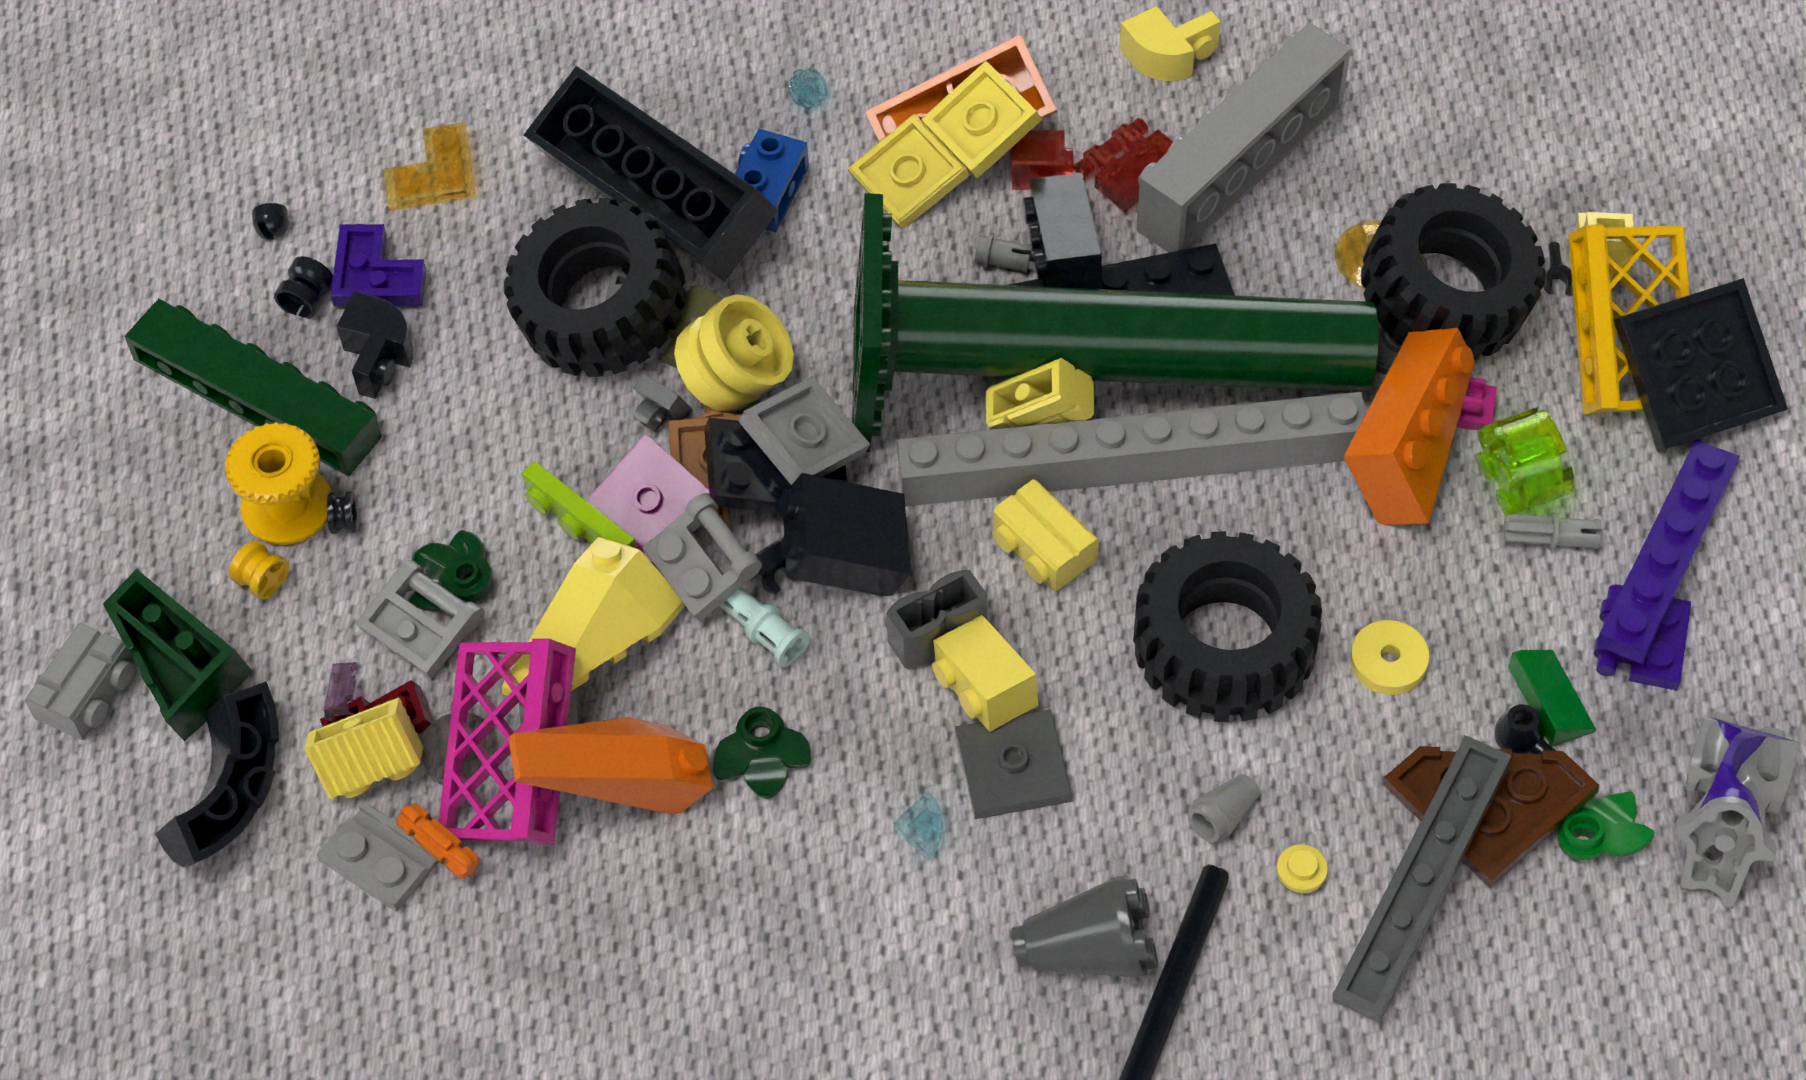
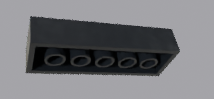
(642, 162)

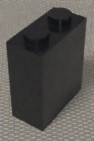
(845, 535)

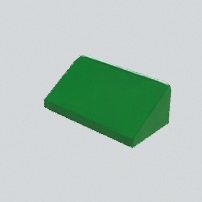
(1551, 695)

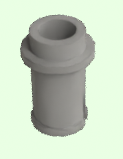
(1002, 253)

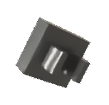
(658, 403)

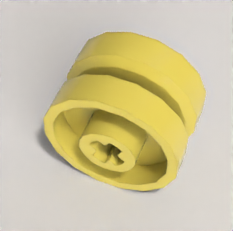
(734, 354)

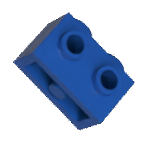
(774, 168)

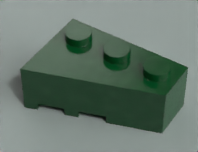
(175, 653)

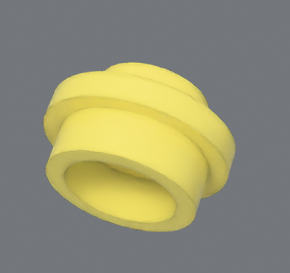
(1302, 868)

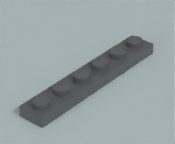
(1422, 879)

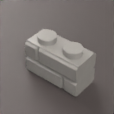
(81, 682)

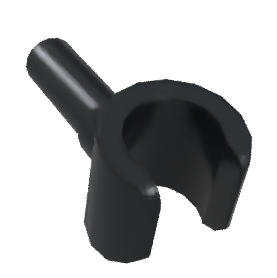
(1557, 270)

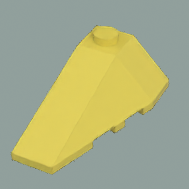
(604, 608)

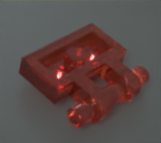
(1120, 176)

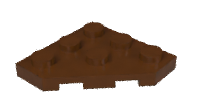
(1526, 809)

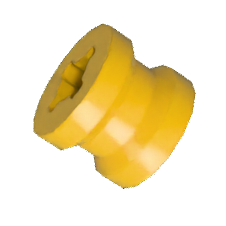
(258, 569)

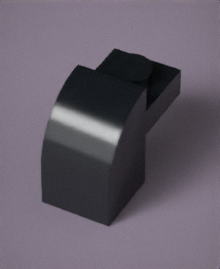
(379, 336)

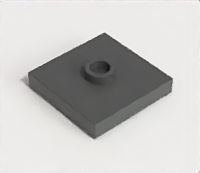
(1013, 765)

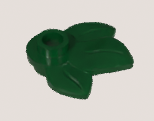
(451, 565)
(761, 759)

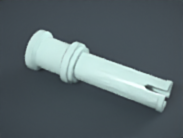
(765, 626)

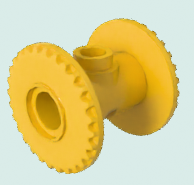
(278, 483)

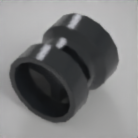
(304, 286)

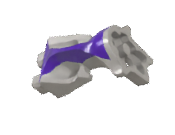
(1743, 779)

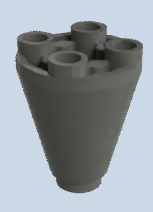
(1091, 933)

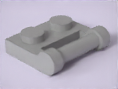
(690, 566)
(412, 632)

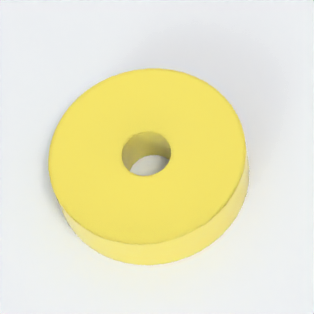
(1393, 638)

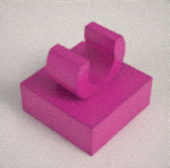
(1477, 405)

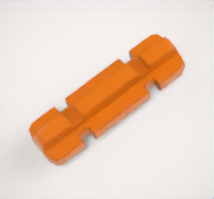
(438, 841)

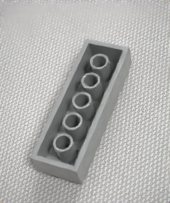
(1242, 139)

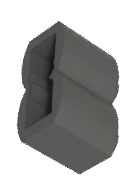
(929, 614)

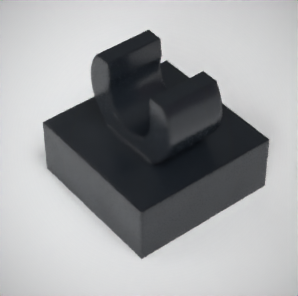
(771, 562)

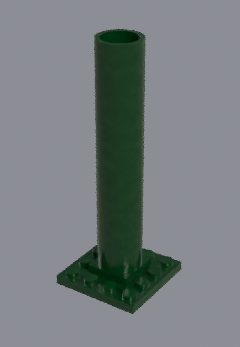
(1096, 330)

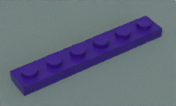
(1667, 552)

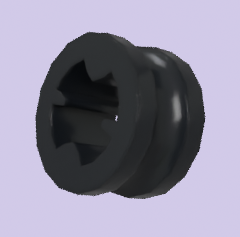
(342, 512)

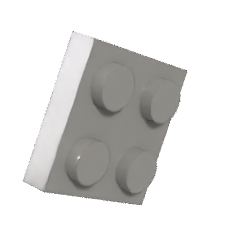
(804, 431)

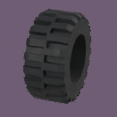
(1471, 230)
(574, 245)
(1217, 678)

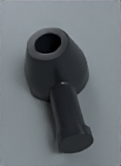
(1521, 738)

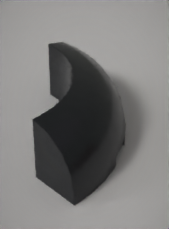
(240, 776)

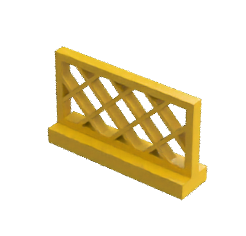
(1596, 310)

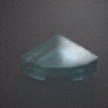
(922, 825)

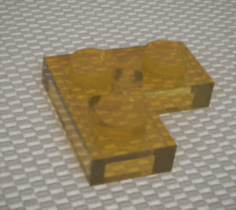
(441, 179)

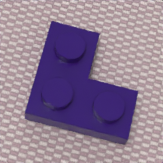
(363, 269)

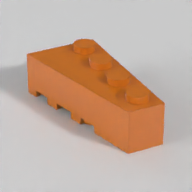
(1411, 427)

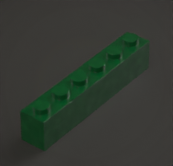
(252, 383)

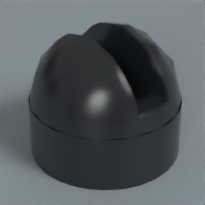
(270, 220)

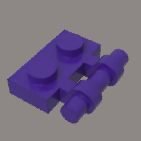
(1665, 658)

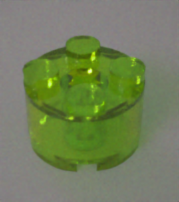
(1524, 460)

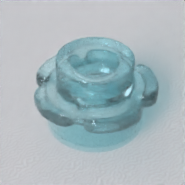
(808, 88)

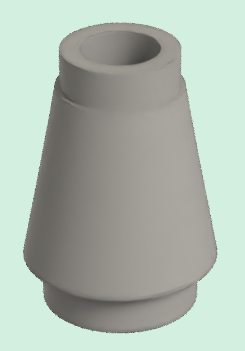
(1223, 808)

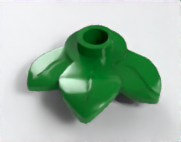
(1608, 826)

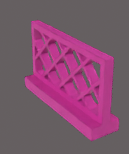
(546, 703)

